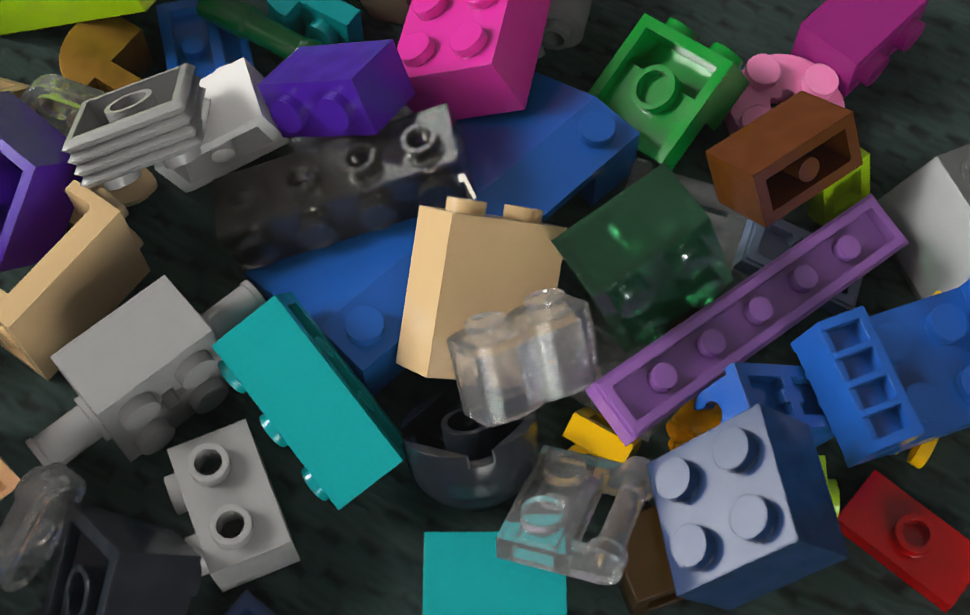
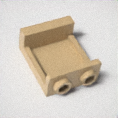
(73, 282)

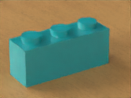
(310, 399)

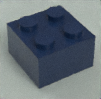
(745, 509)

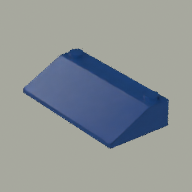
(522, 158)

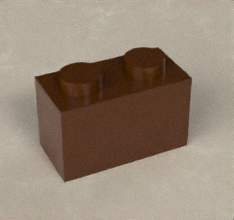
(784, 157)

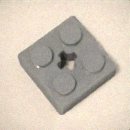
(139, 127)

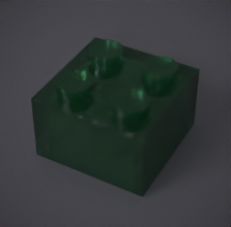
(645, 258)

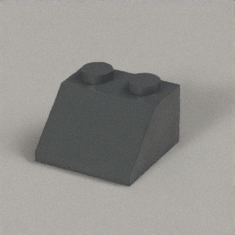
(935, 219)

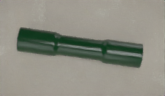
(248, 23)

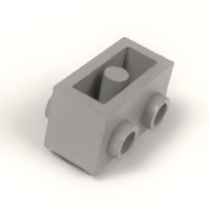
(230, 506)

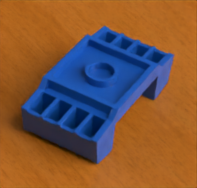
(892, 374)

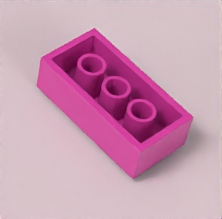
(472, 53)

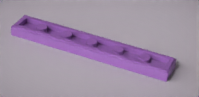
(744, 319)

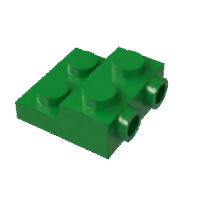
(669, 86)

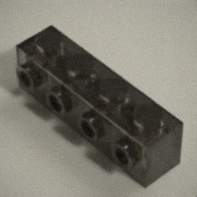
(272, 216)

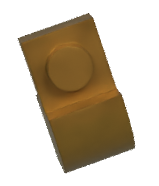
(105, 53)

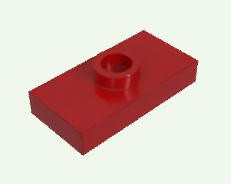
(908, 540)

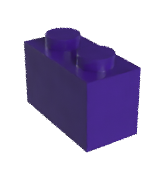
(337, 89)

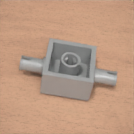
(143, 372)

